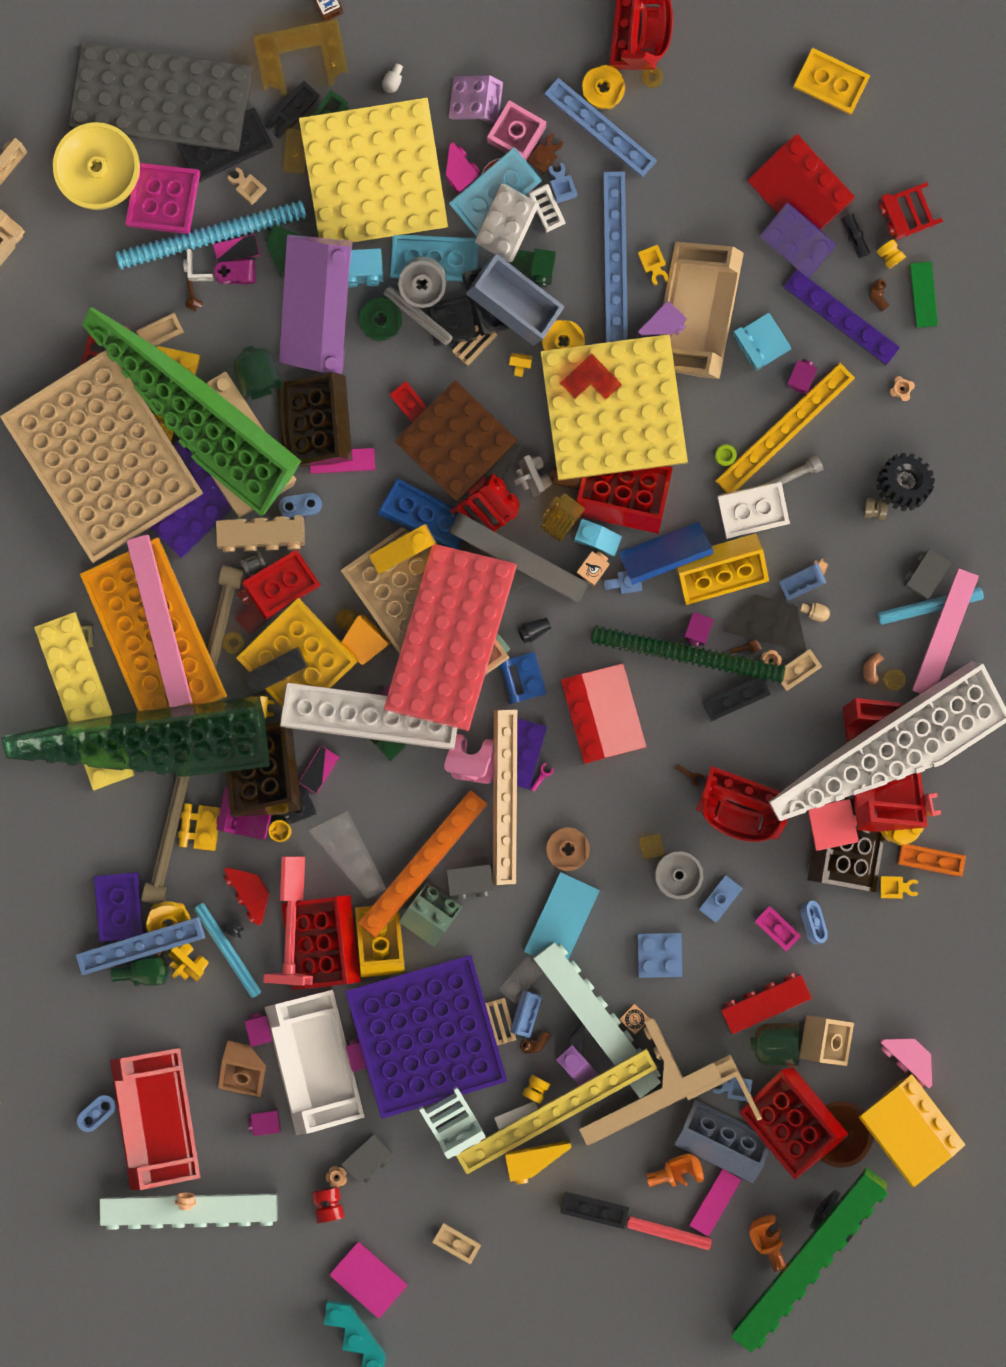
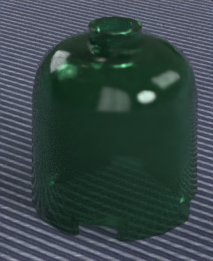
(256, 373)
(777, 1044)

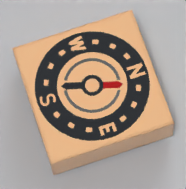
(634, 1018)

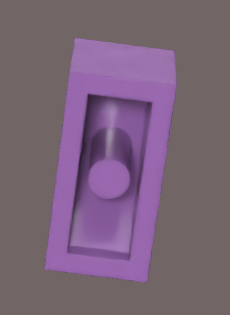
(666, 321)
(576, 1065)

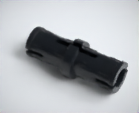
(855, 236)

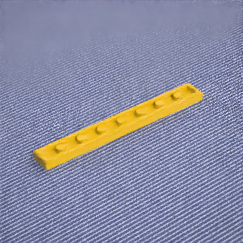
(785, 429)

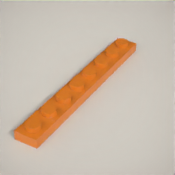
(422, 864)

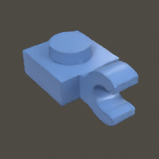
(624, 583)

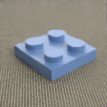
(659, 955)

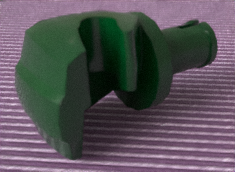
(144, 971)

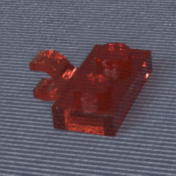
(250, 617)

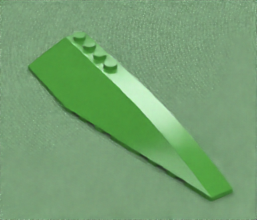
(207, 424)

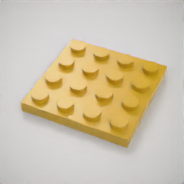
(321, 649)

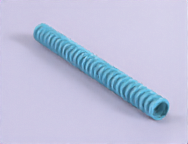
(210, 234)

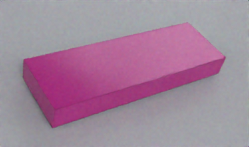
(362, 461)
(715, 1202)

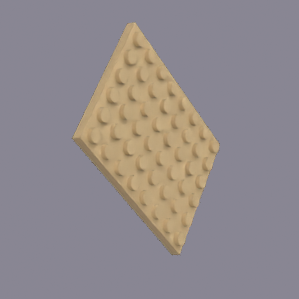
(101, 455)

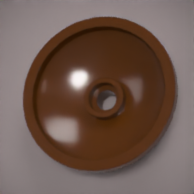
(859, 1139)

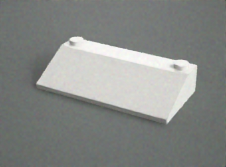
(314, 1062)

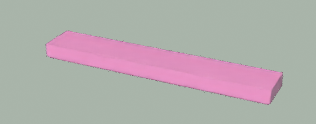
(945, 630)

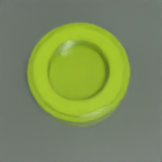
(725, 455)

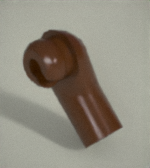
(876, 294)
(535, 1045)

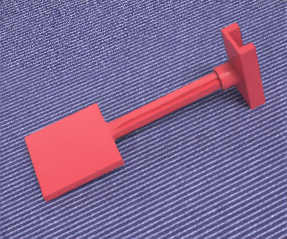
(836, 825)
(290, 890)

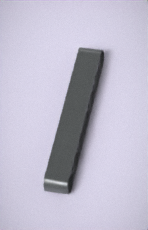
(525, 560)

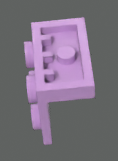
(476, 98)

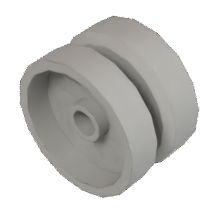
(422, 294)
(691, 871)

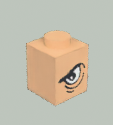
(593, 568)

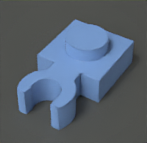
(562, 186)
(734, 1089)

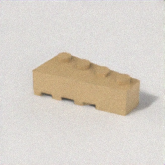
(261, 533)

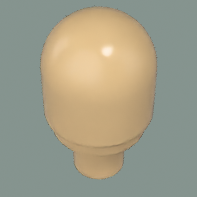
(815, 611)

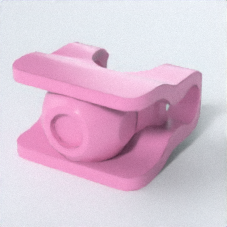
(471, 767)

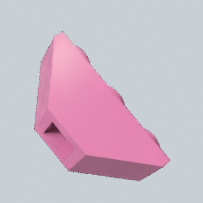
(910, 1057)

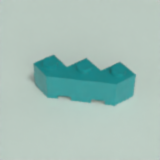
(357, 1335)

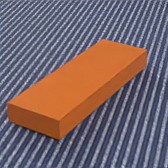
(931, 860)

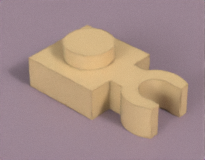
(248, 187)

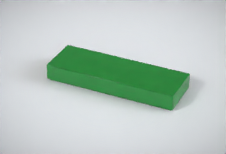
(923, 294)

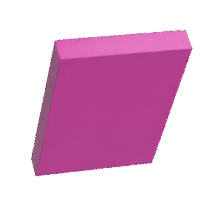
(368, 1279)

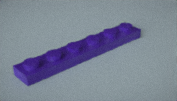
(841, 317)

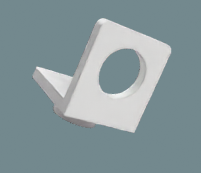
(188, 267)

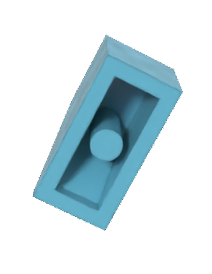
(597, 537)

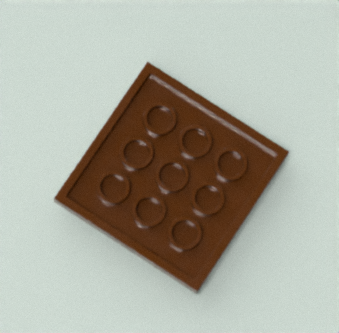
(455, 441)

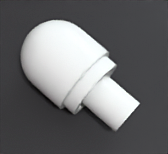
(392, 79)

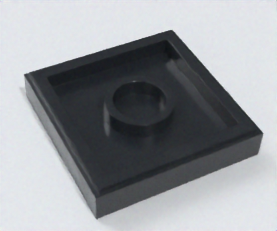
(456, 318)

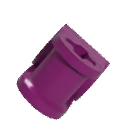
(239, 272)

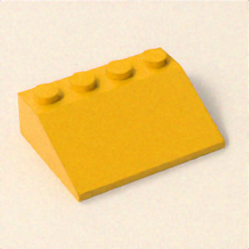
(911, 1130)

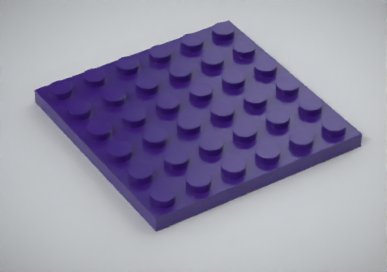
(425, 1036)

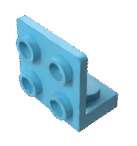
(761, 341)

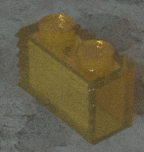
(562, 517)

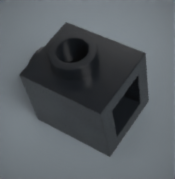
(307, 810)

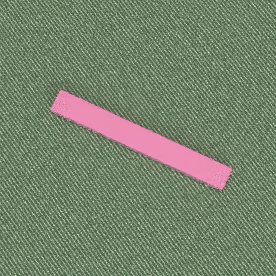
(159, 621)

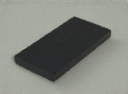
(213, 161)

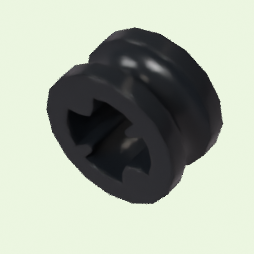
(233, 930)

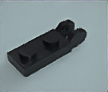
(293, 108)

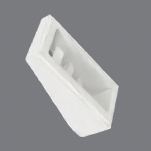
(549, 196)

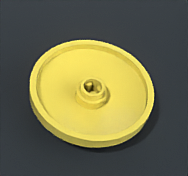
(96, 166)

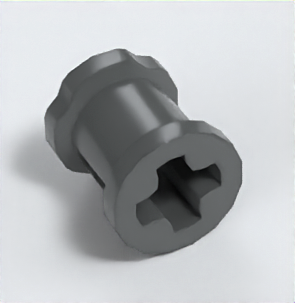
(253, 564)

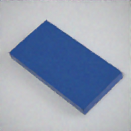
(414, 508)
(665, 553)

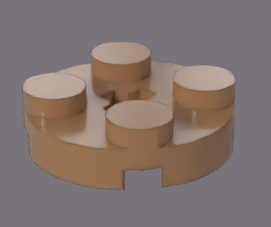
(577, 857)

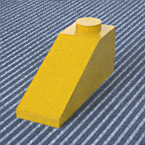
(402, 549)

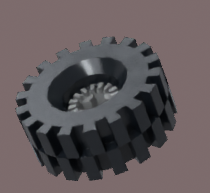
(914, 472)

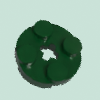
(373, 329)

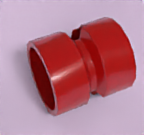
(330, 1212)

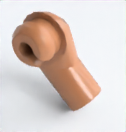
(869, 668)

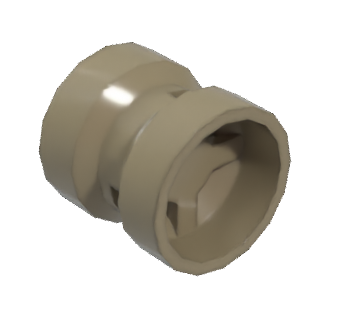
(880, 508)

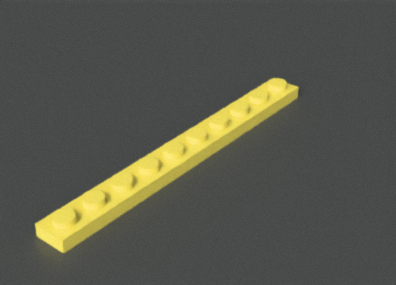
(557, 1111)

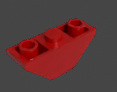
(250, 892)

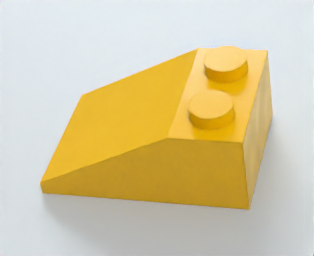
(381, 954)
(530, 1161)

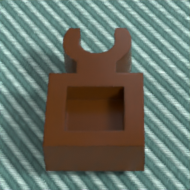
(544, 156)

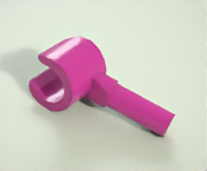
(542, 775)

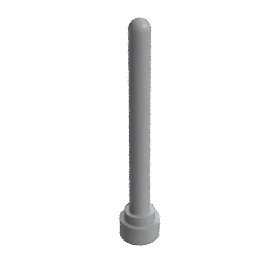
(812, 465)

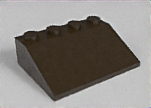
(316, 419)
(271, 788)
(850, 864)

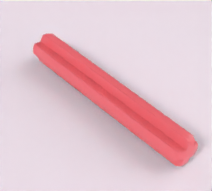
(669, 1233)

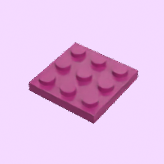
(163, 198)

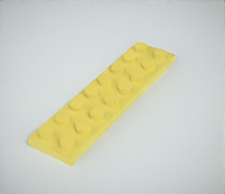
(77, 682)

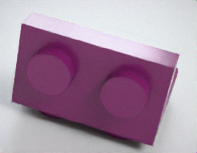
(247, 826)

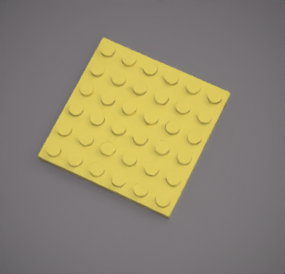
(374, 171)
(631, 428)

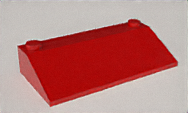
(892, 805)
(155, 1119)

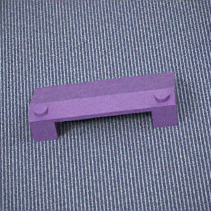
(315, 303)

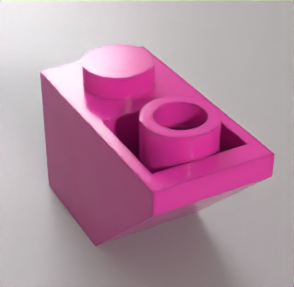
(459, 171)

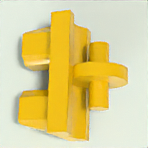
(184, 964)

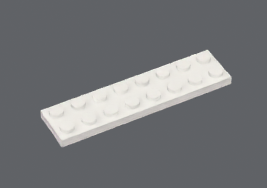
(358, 716)

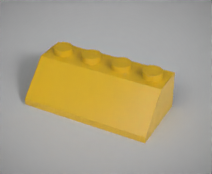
(730, 569)

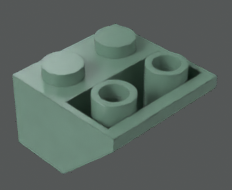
(430, 914)

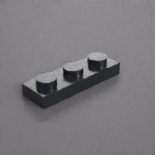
(274, 671)
(736, 698)
(594, 1210)

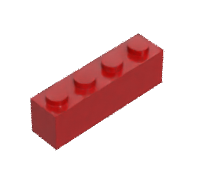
(765, 1004)

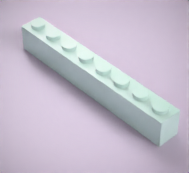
(592, 1011)
(208, 1209)

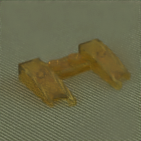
(272, 44)

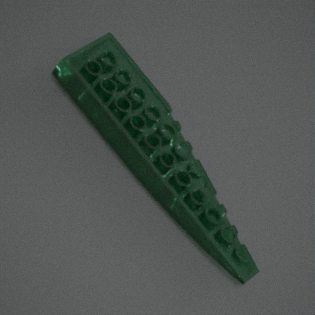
(163, 740)

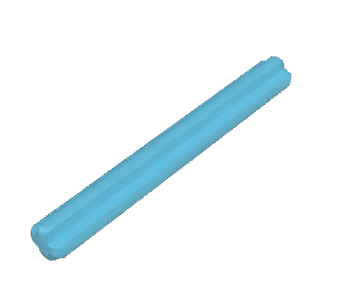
(921, 608)
(227, 950)

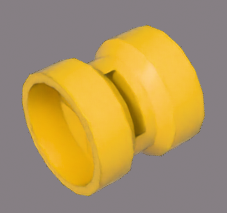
(891, 254)
(280, 831)
(538, 1084)

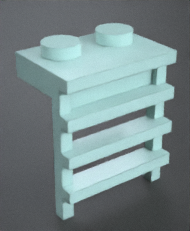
(458, 1133)

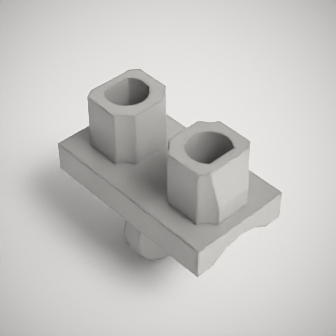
(529, 477)

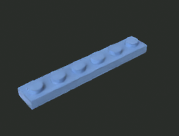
(600, 127)
(140, 946)

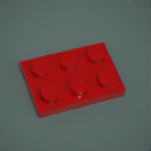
(281, 584)

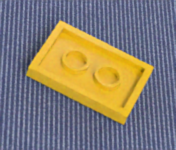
(831, 81)

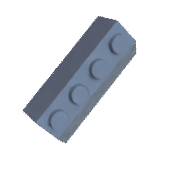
(722, 1141)

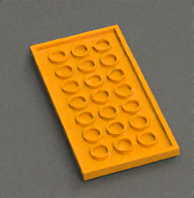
(122, 615)

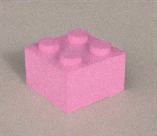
(516, 129)

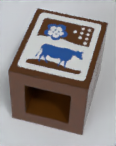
(329, 9)

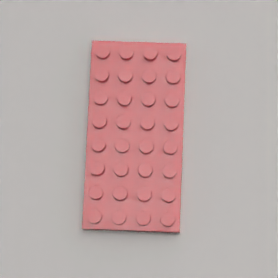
(450, 637)

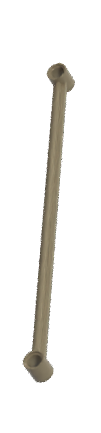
(155, 891)

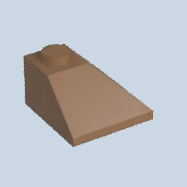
(241, 1070)

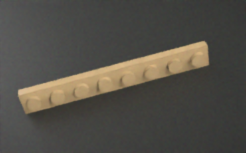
(504, 796)

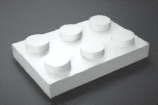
(507, 222)
(753, 509)

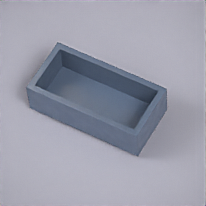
(515, 299)

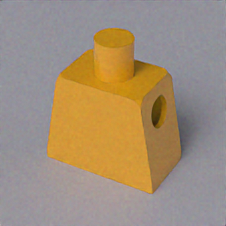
(365, 640)

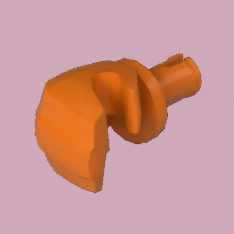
(675, 1170)
(766, 1241)

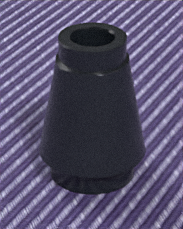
(534, 629)

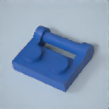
(529, 677)

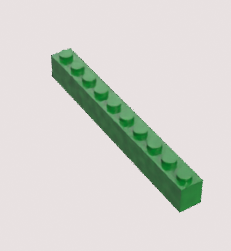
(809, 1260)

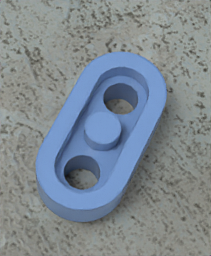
(300, 505)
(813, 922)
(97, 1113)

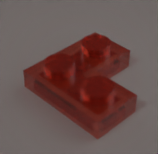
(591, 373)

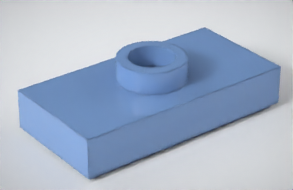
(802, 581)
(720, 898)
(526, 1014)

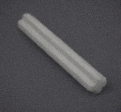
(419, 316)

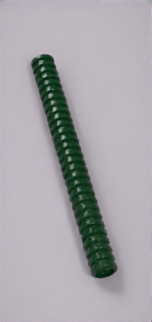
(688, 654)

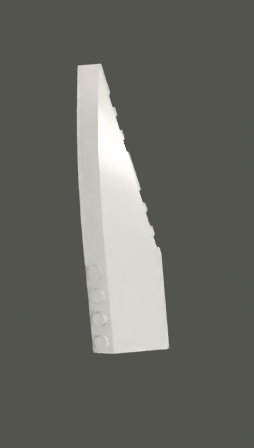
(903, 743)

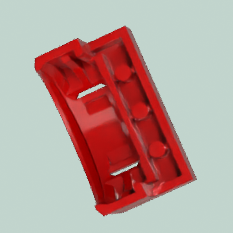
(654, 37)
(734, 820)

